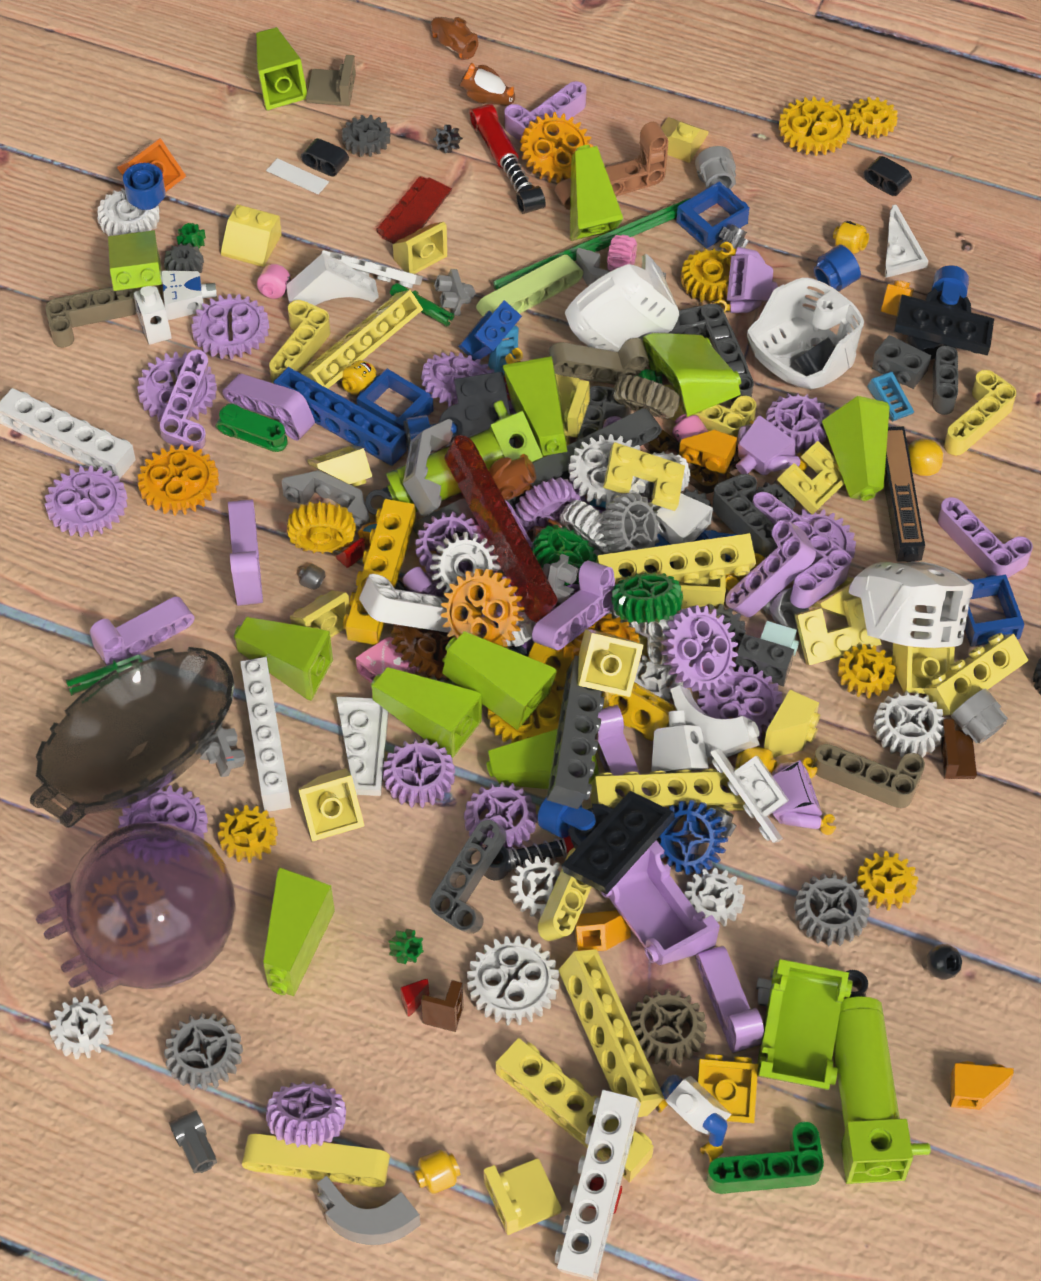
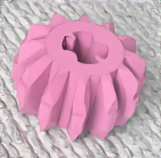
(621, 252)

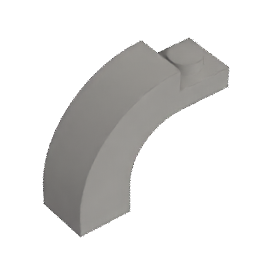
(367, 1226)

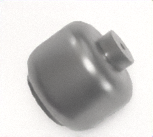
(312, 576)

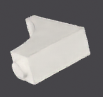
(329, 280)
(725, 734)

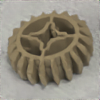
(646, 394)
(659, 1009)

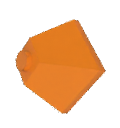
(159, 155)

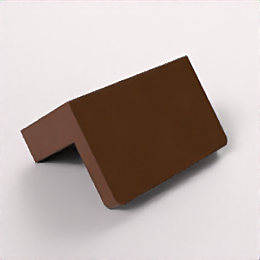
(957, 753)
(444, 1013)

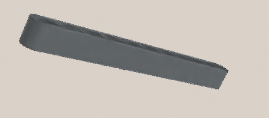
(638, 427)

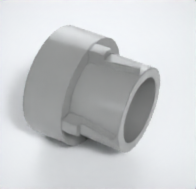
(716, 165)
(980, 716)

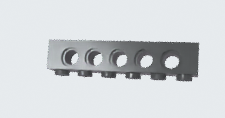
(575, 742)

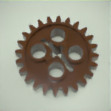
(421, 648)

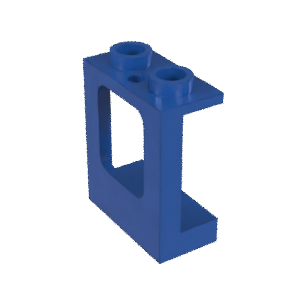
(487, 333)

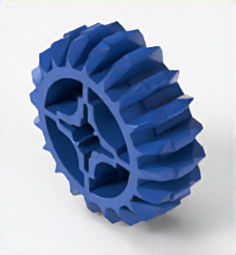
(690, 847)

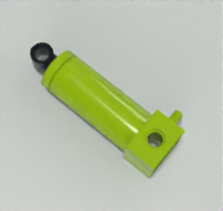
(491, 444)
(875, 1138)

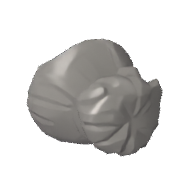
(783, 610)

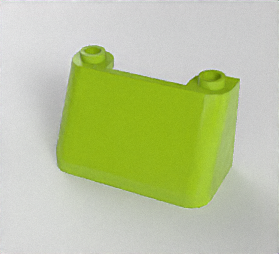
(693, 369)
(802, 1024)

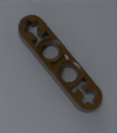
(695, 479)

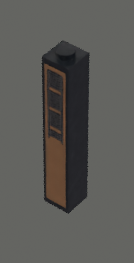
(902, 498)

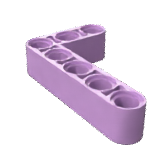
(245, 554)
(831, 561)

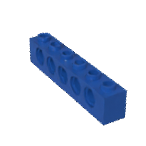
(347, 418)

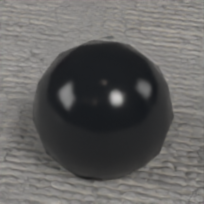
(944, 961)

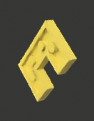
(629, 462)
(814, 492)
(822, 645)

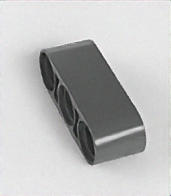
(945, 380)

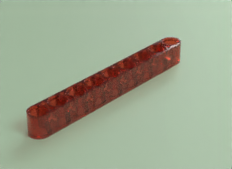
(500, 528)

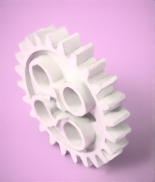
(589, 468)
(492, 967)

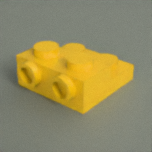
(731, 1085)

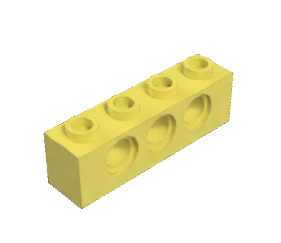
(1007, 656)

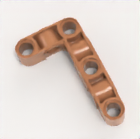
(636, 174)

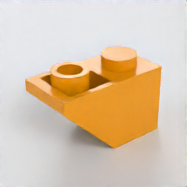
(893, 296)
(709, 449)
(600, 930)
(976, 1085)

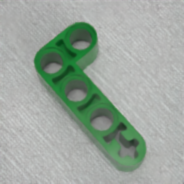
(762, 1164)

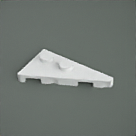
(902, 247)

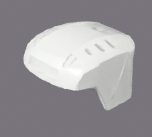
(623, 307)
(805, 328)
(894, 589)

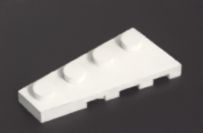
(384, 273)
(364, 737)

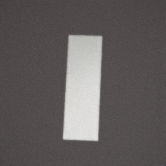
(297, 176)

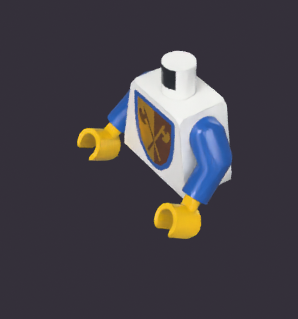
(697, 1109)

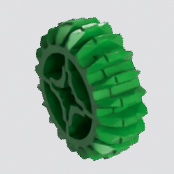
(556, 541)
(647, 598)

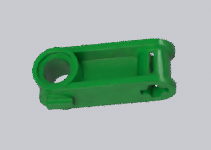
(252, 428)

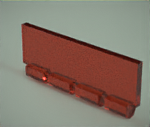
(413, 209)

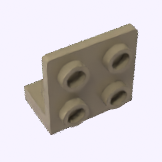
(333, 86)

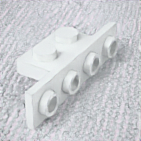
(756, 788)

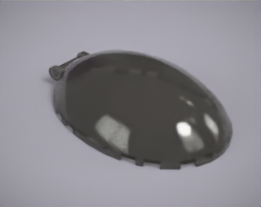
(133, 733)

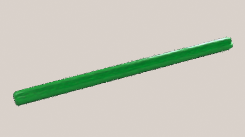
(599, 242)

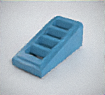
(498, 356)
(889, 380)

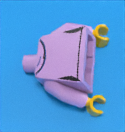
(803, 807)

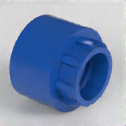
(144, 185)
(837, 268)

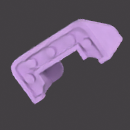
(661, 912)

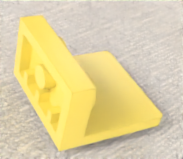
(574, 408)
(521, 1195)

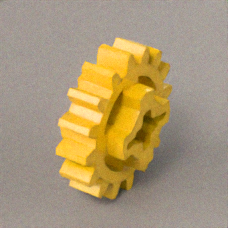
(873, 117)
(866, 670)
(247, 834)
(898, 877)

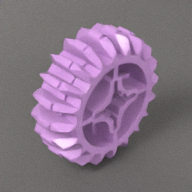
(799, 419)
(545, 502)
(430, 538)
(402, 777)
(503, 808)
(306, 1114)

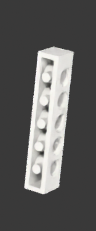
(65, 433)
(265, 734)
(588, 1262)

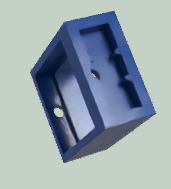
(700, 229)
(422, 400)
(1013, 624)

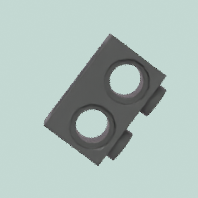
(903, 360)
(767, 656)

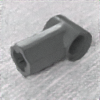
(192, 1137)

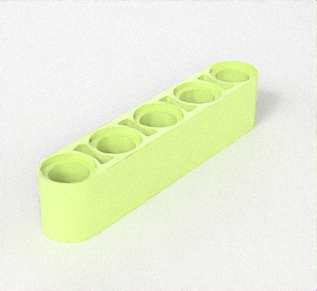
(534, 286)

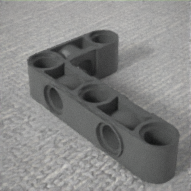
(712, 323)

